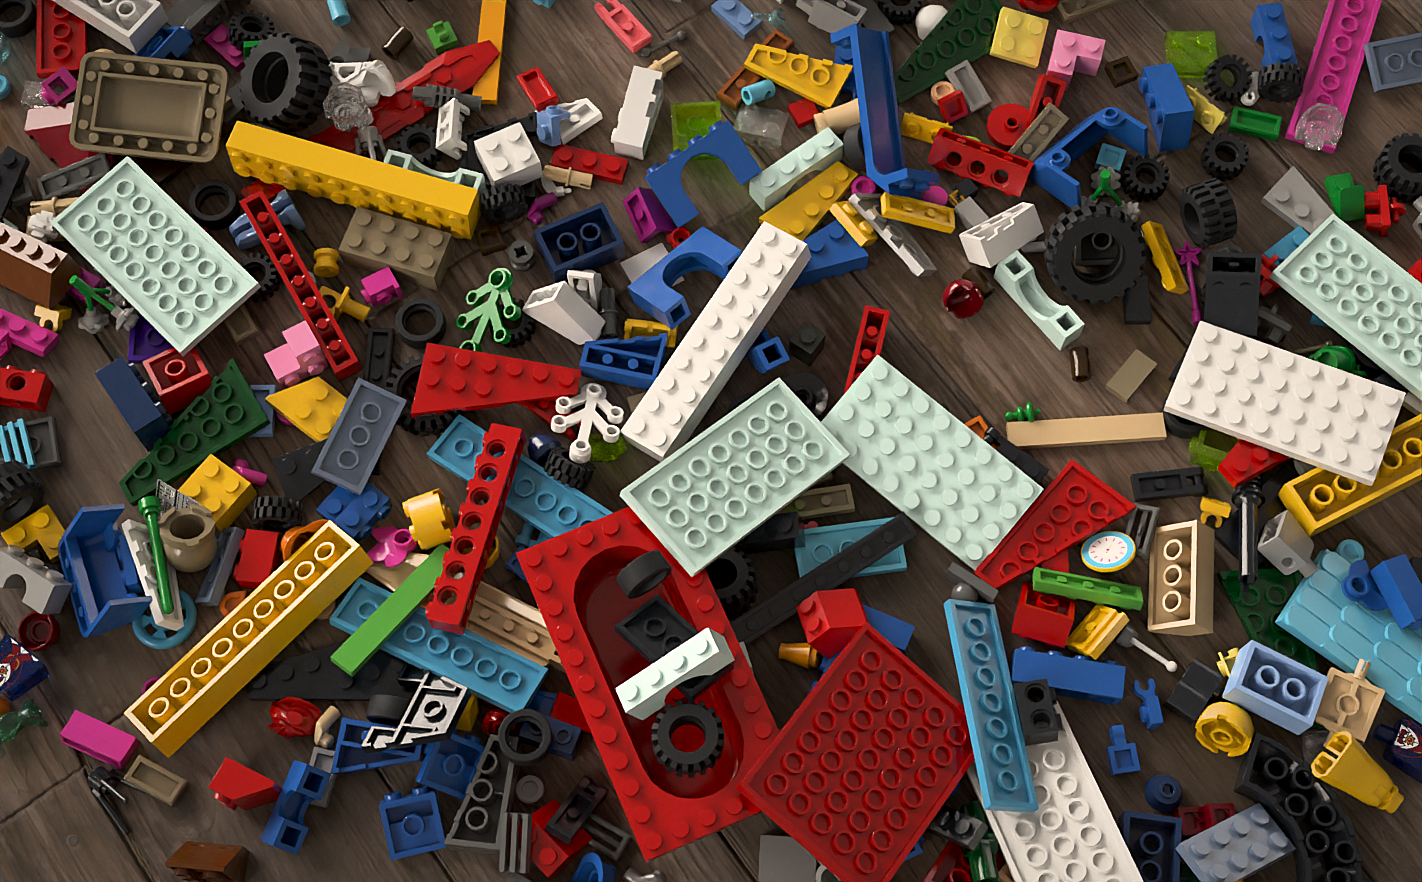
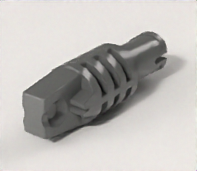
(438, 96)

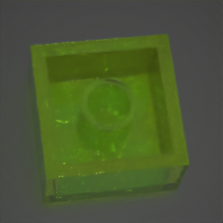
(691, 120)

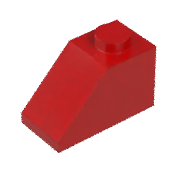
(1046, 90)

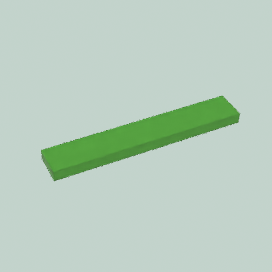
(390, 614)

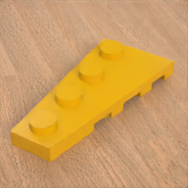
(805, 76)
(811, 203)

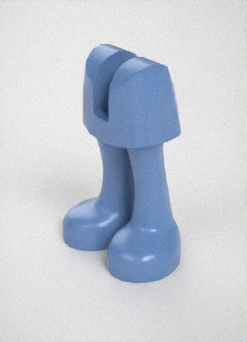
(244, 232)

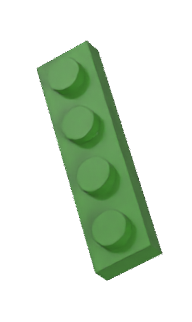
(1087, 588)

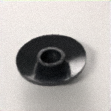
(810, 388)

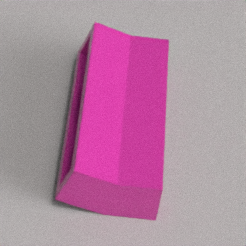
(99, 740)

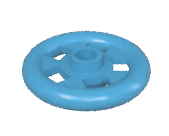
(159, 639)

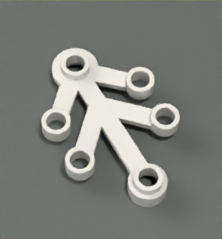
(592, 396)

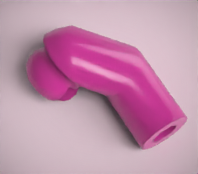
(254, 477)

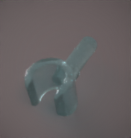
(774, 18)

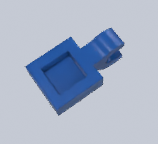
(1150, 708)
(1121, 756)

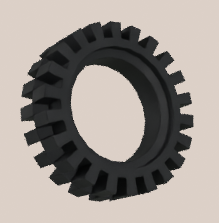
(424, 423)

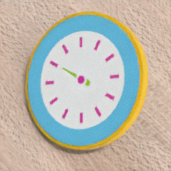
(1108, 551)

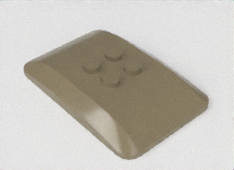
(149, 107)

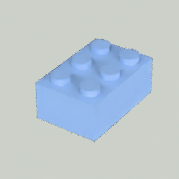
(1275, 687)

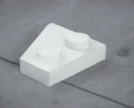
(582, 116)

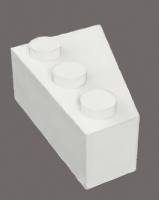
(638, 113)
(1001, 235)

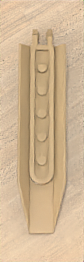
(492, 615)

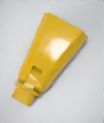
(1356, 773)

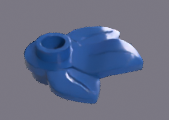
(1361, 587)

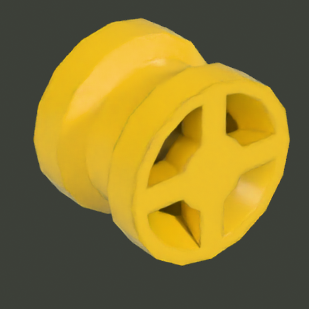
(326, 262)

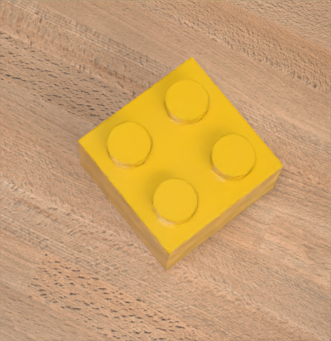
(219, 490)

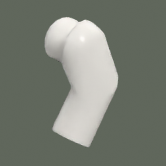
(1251, 95)

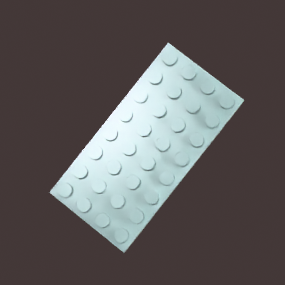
(155, 255)
(1359, 297)
(929, 463)
(734, 476)

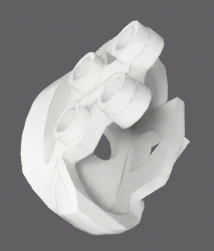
(371, 77)

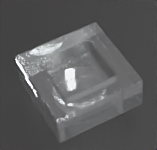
(31, 95)

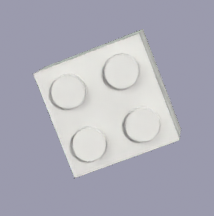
(508, 157)

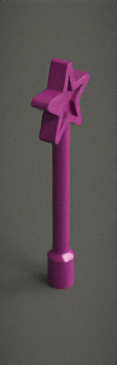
(1189, 258)

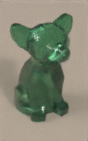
(13, 722)

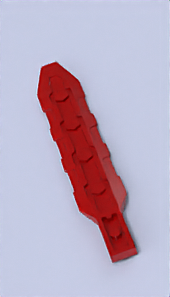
(452, 69)

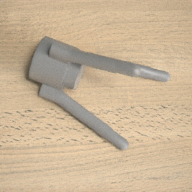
(369, 140)

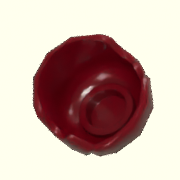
(962, 298)
(38, 631)

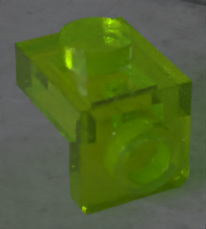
(604, 451)
(1206, 456)

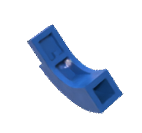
(767, 353)

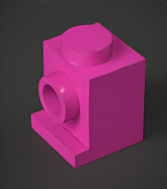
(62, 79)
(380, 287)

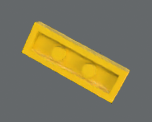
(918, 212)
(1164, 258)

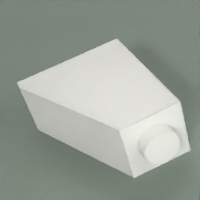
(565, 313)

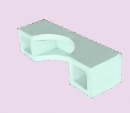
(462, 176)
(775, 181)
(1055, 321)
(696, 657)

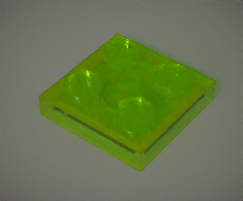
(1190, 51)

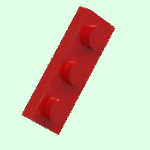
(601, 165)

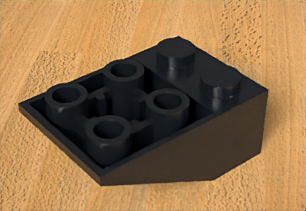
(1233, 291)

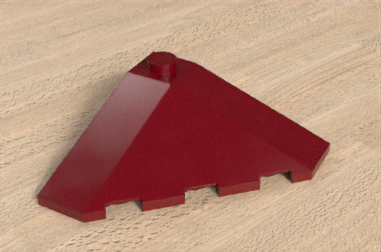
(51, 129)

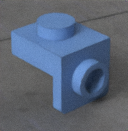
(549, 125)

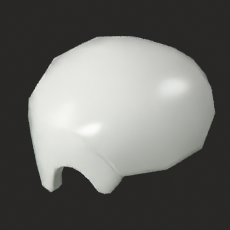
(928, 18)

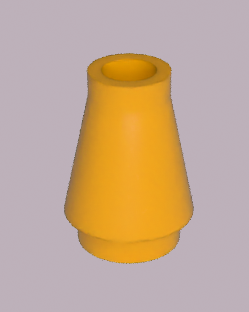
(799, 654)

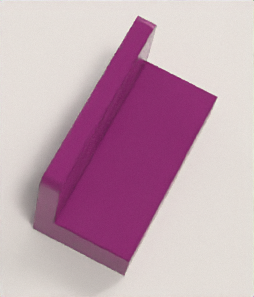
(647, 214)

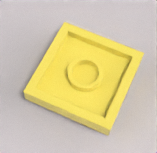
(1019, 37)

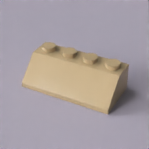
(1181, 579)

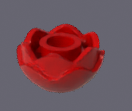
(493, 720)

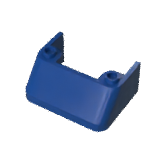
(1050, 165)
(94, 572)

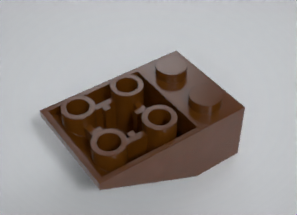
(209, 862)

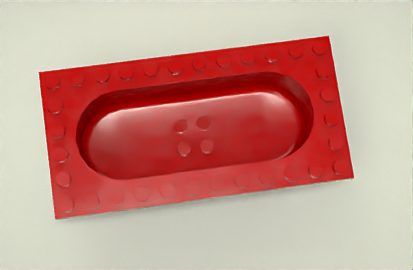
(580, 605)

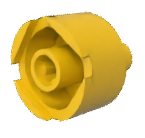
(430, 519)

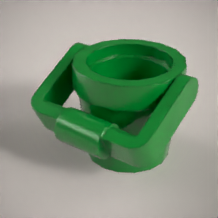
(1337, 357)

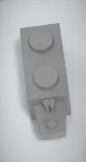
(832, 14)

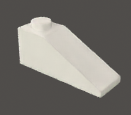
(586, 285)

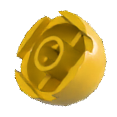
(1225, 728)

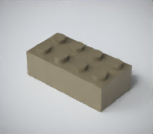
(407, 248)

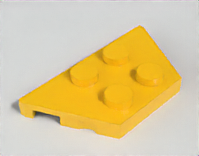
(310, 407)

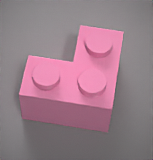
(1074, 53)
(296, 358)

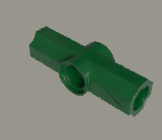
(982, 859)

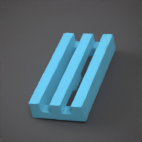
(11, 427)

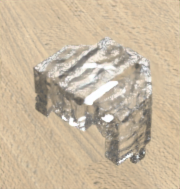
(346, 106)
(1320, 126)

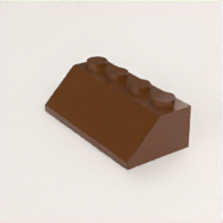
(34, 268)

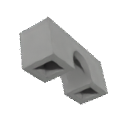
(44, 587)

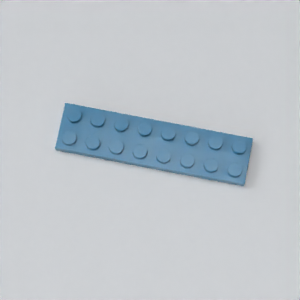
(533, 494)
(467, 659)
(990, 707)

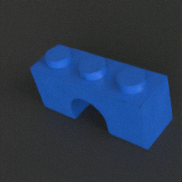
(1271, 28)
(286, 824)

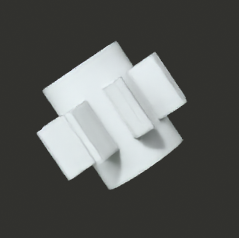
(41, 228)

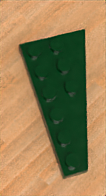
(960, 35)
(208, 426)
(1261, 608)

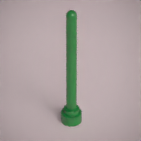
(150, 509)

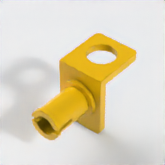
(345, 304)

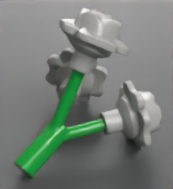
(1106, 182)
(94, 320)

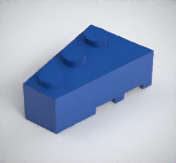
(1167, 106)
(832, 254)
(625, 361)
(351, 758)

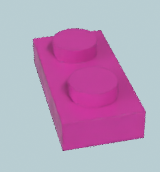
(220, 44)

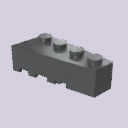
(487, 797)

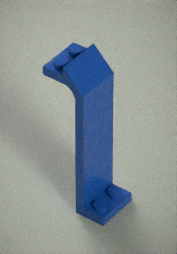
(880, 113)

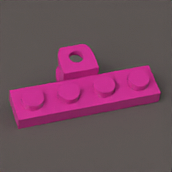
(25, 335)

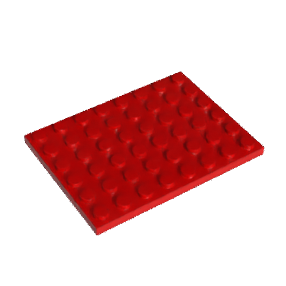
(863, 761)

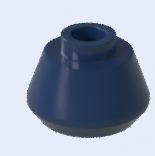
(540, 447)
(1163, 793)

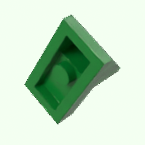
(1345, 197)

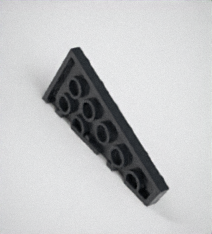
(318, 678)

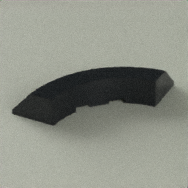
(1303, 810)

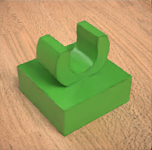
(442, 36)

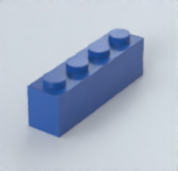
(1070, 676)

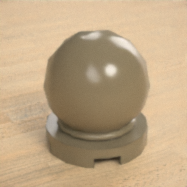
(189, 538)

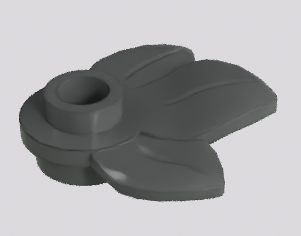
(344, 54)

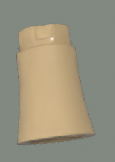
(838, 118)

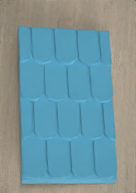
(1349, 632)

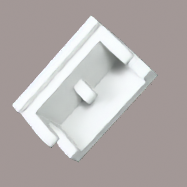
(450, 128)

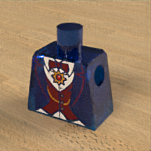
(18, 669)
(1403, 746)

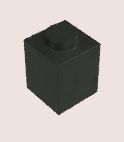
(806, 343)

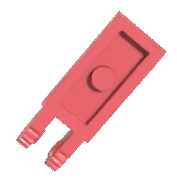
(624, 25)

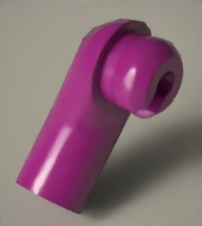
(538, 205)

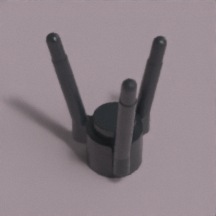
(105, 783)

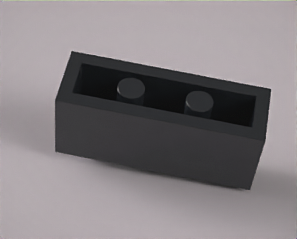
(777, 533)

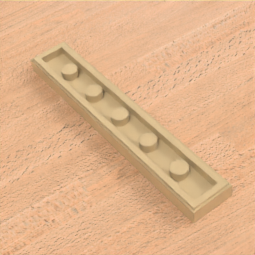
(1087, 431)

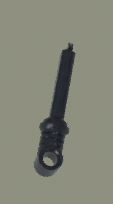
(1248, 500)

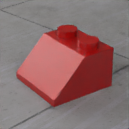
(178, 378)
(1043, 616)
(831, 619)
(242, 787)
(548, 851)

